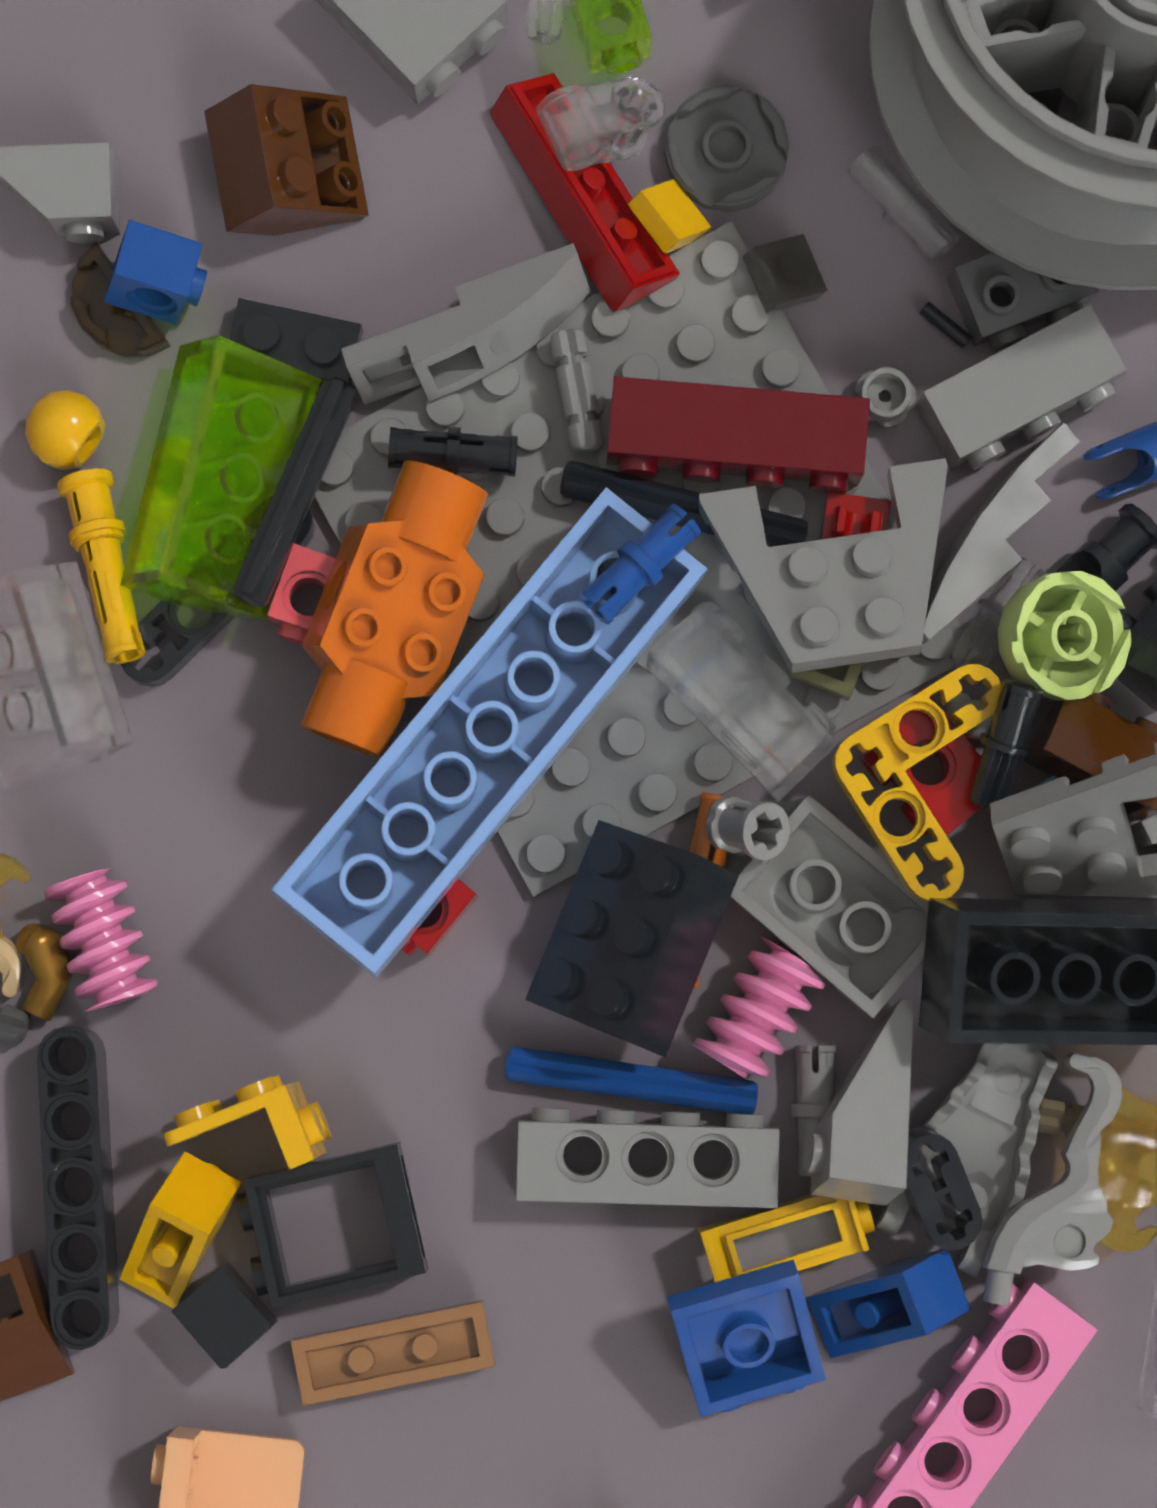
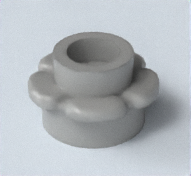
(900, 390)

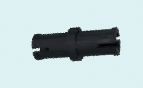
(454, 451)

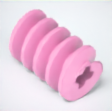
(100, 939)
(760, 1011)

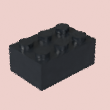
(632, 937)

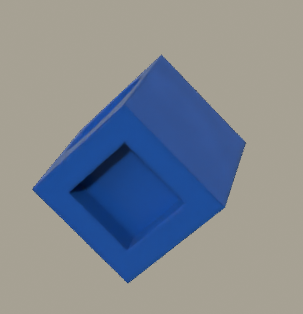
(155, 273)

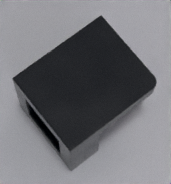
(225, 1316)

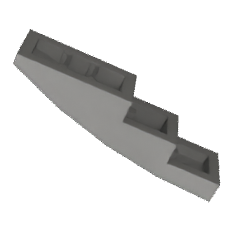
(981, 549)

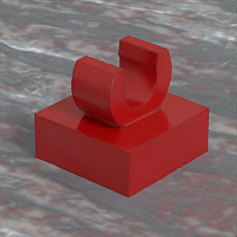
(853, 515)

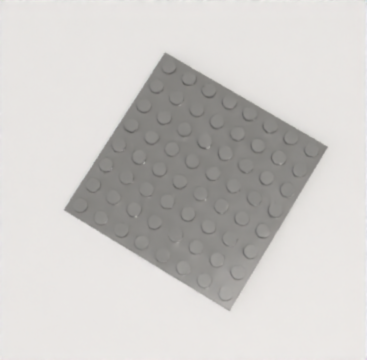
(641, 750)

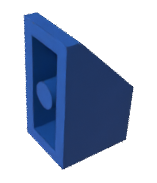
(889, 1304)

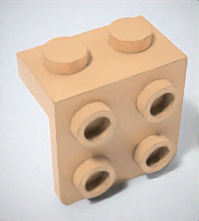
(227, 1470)

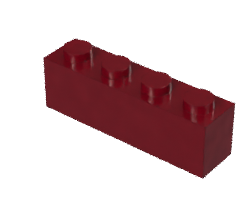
(737, 433)

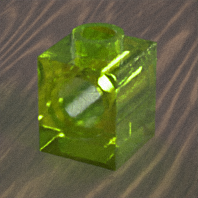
(612, 53)

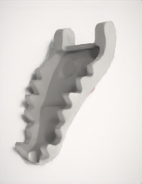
(994, 1128)

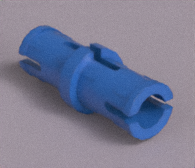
(640, 563)

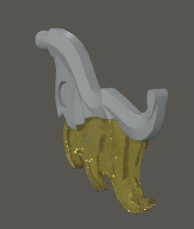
(1103, 1189)

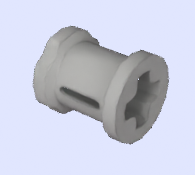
(754, 828)

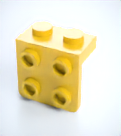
(296, 1123)

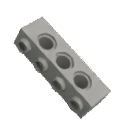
(746, 1182)

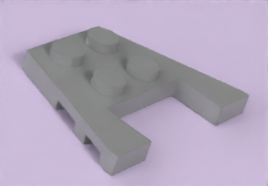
(843, 594)
(1079, 834)

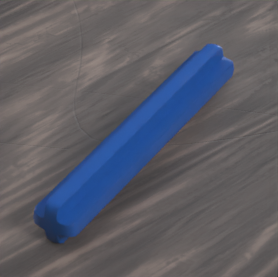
(631, 1080)

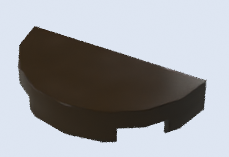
(108, 325)

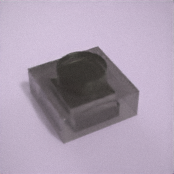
(784, 273)

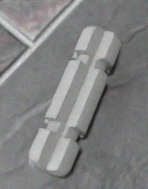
(577, 391)

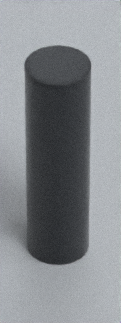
(945, 324)

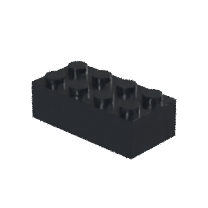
(1040, 972)

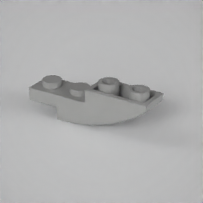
(492, 326)

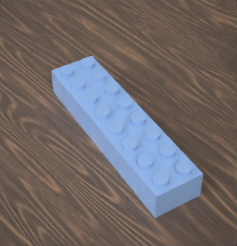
(480, 743)

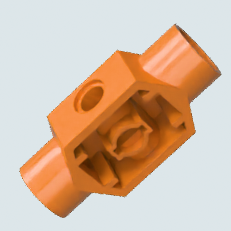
(393, 609)

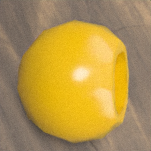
(64, 429)

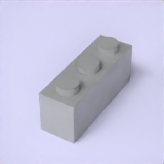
(1022, 389)

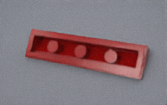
(585, 203)

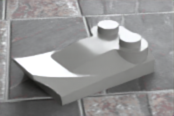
(835, 906)

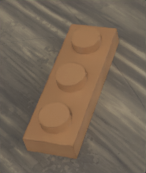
(393, 1352)

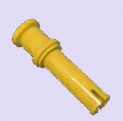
(99, 539)

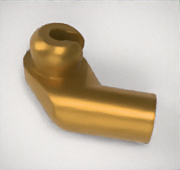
(49, 966)

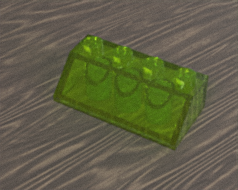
(215, 472)

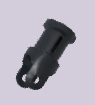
(1117, 548)

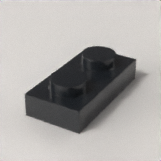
(296, 337)

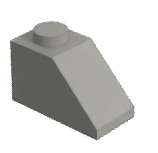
(66, 187)

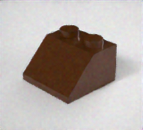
(1085, 734)

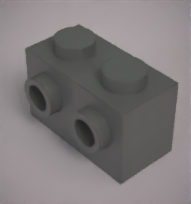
(1003, 299)

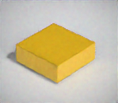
(669, 215)

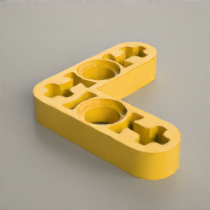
(897, 757)

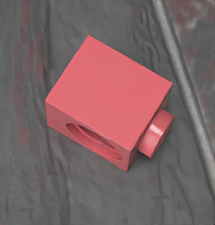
(301, 569)

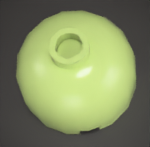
(1064, 635)

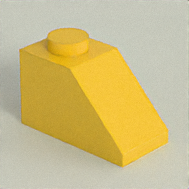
(179, 1229)

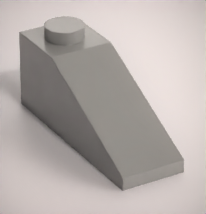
(863, 1135)

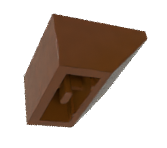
(285, 160)
(27, 1343)

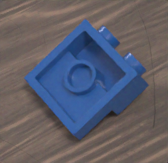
(746, 1338)

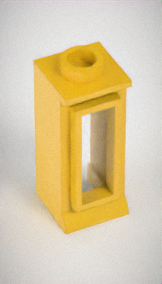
(800, 1229)

